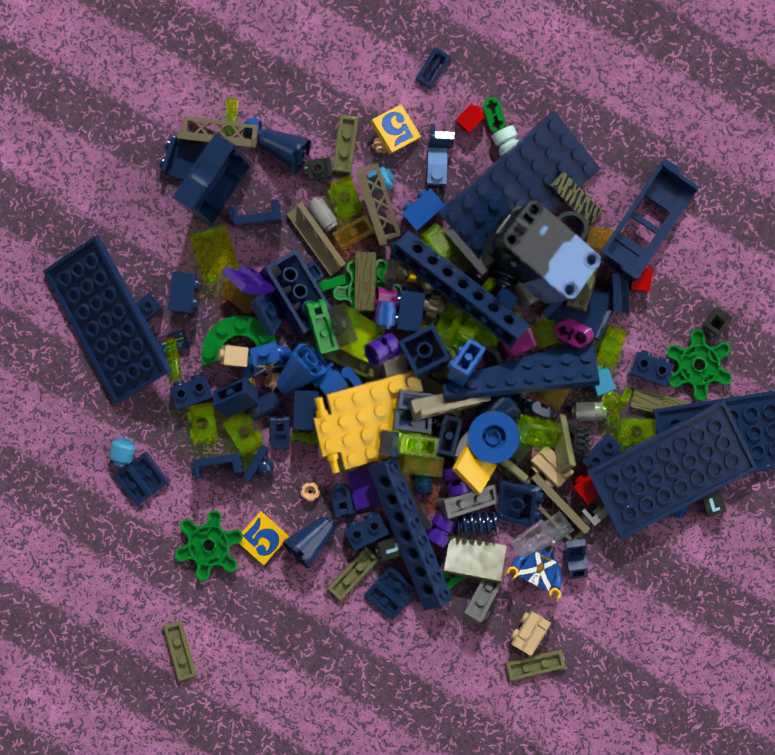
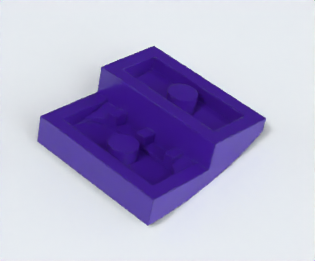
(248, 280)

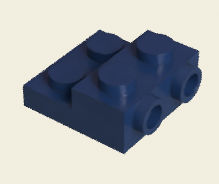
(519, 503)

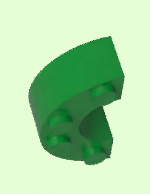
(229, 329)

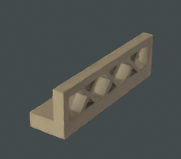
(197, 136)
(373, 210)
(316, 239)
(437, 405)
(560, 504)

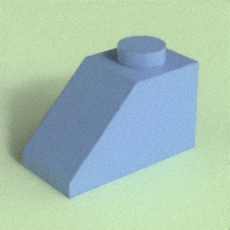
(437, 167)

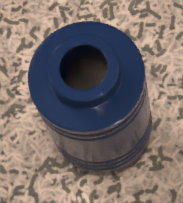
(267, 404)

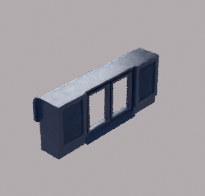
(671, 193)

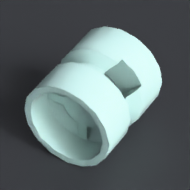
(505, 139)

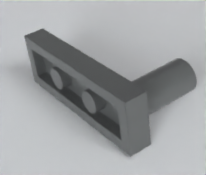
(480, 265)
(467, 501)
(480, 602)

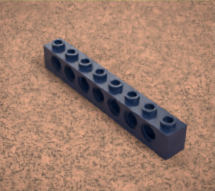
(459, 289)
(410, 533)

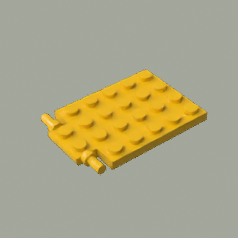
(358, 419)

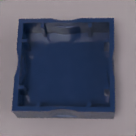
(212, 179)

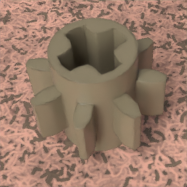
(433, 306)

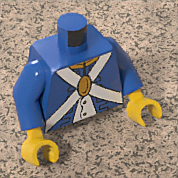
(265, 359)
(539, 570)

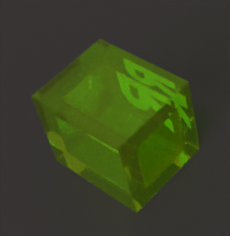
(545, 333)

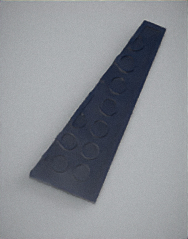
(544, 371)

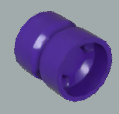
(382, 349)
(453, 488)
(440, 530)

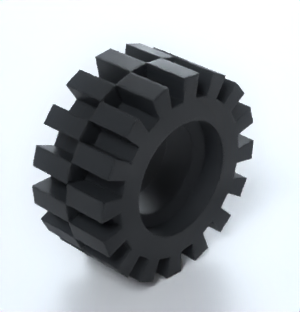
(580, 441)

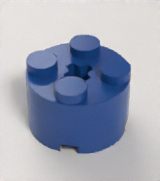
(331, 381)

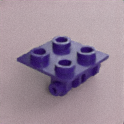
(363, 488)

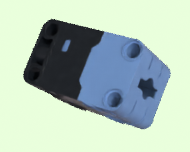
(541, 252)

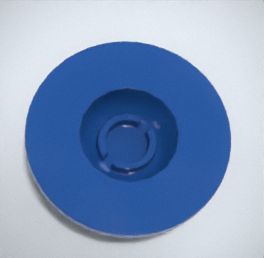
(493, 437)

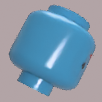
(387, 177)
(122, 451)

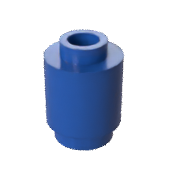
(386, 314)

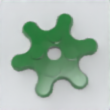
(348, 292)
(709, 355)
(195, 547)

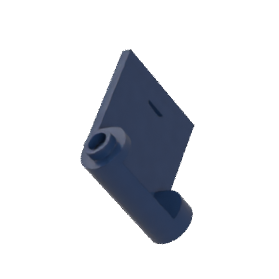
(595, 317)

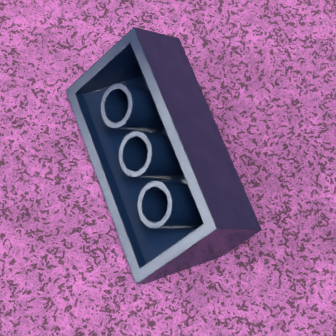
(294, 288)

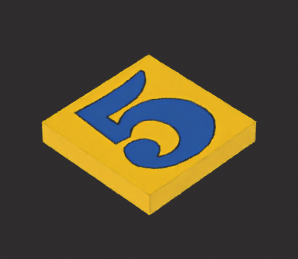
(395, 129)
(262, 538)

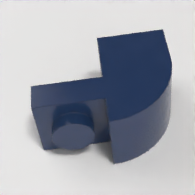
(576, 558)

